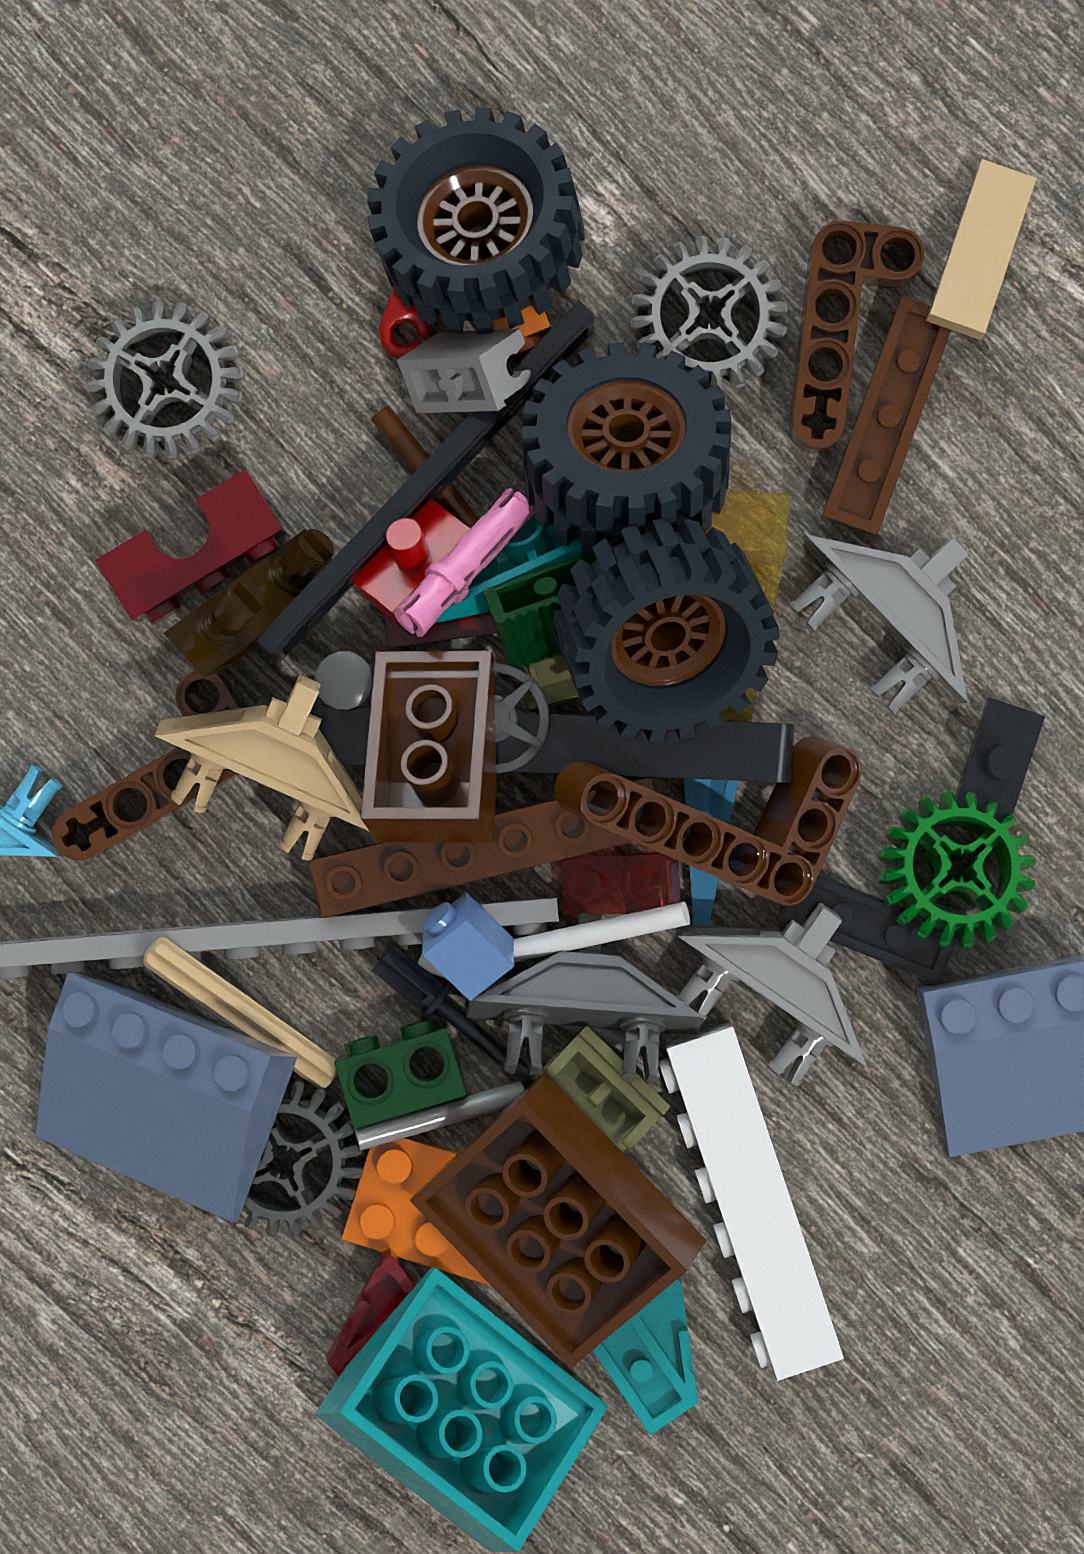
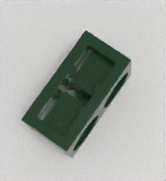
(406, 1088)

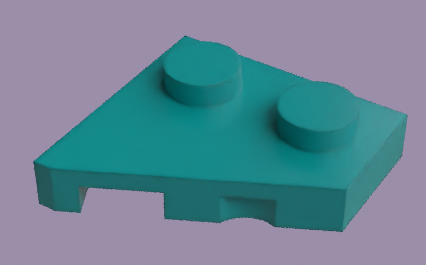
(653, 1360)

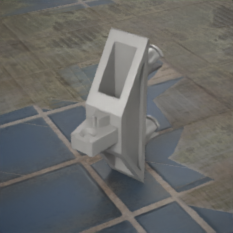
(907, 599)
(788, 971)

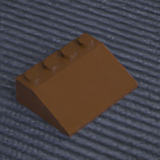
(559, 1221)

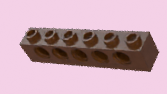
(406, 869)

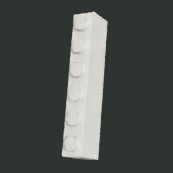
(753, 1201)

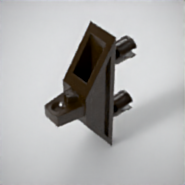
(233, 619)

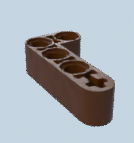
(839, 338)
(150, 780)

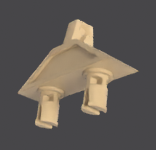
(276, 748)

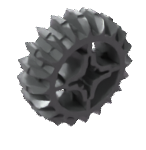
(297, 1184)

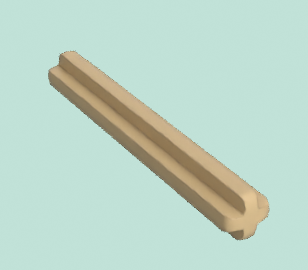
(238, 1009)

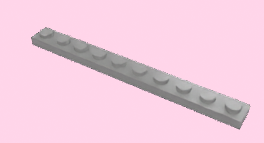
(242, 938)

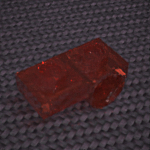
(619, 883)

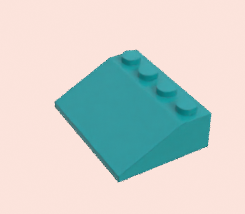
(463, 1413)

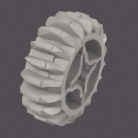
(690, 294)
(179, 357)

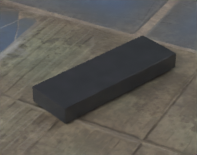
(873, 929)

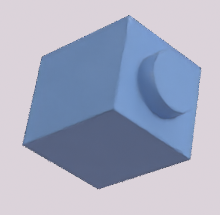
(467, 945)

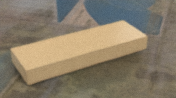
(981, 249)

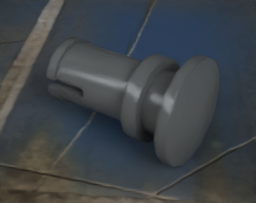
(344, 680)

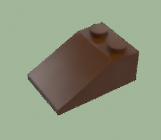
(431, 748)

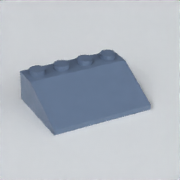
(1007, 1054)
(159, 1093)

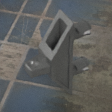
(584, 990)

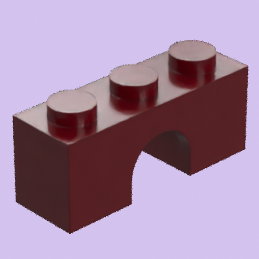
(239, 528)

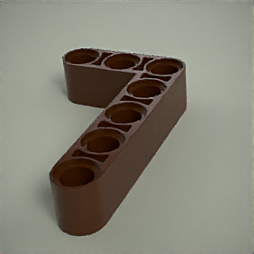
(710, 841)

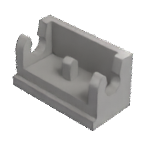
(463, 371)

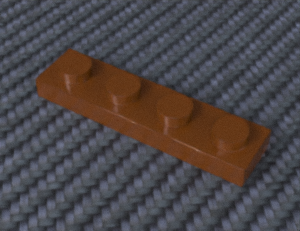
(887, 419)

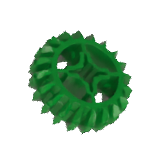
(976, 887)

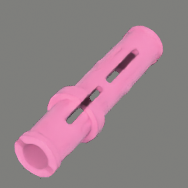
(449, 579)

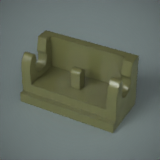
(593, 1080)

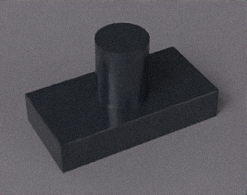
(1000, 756)

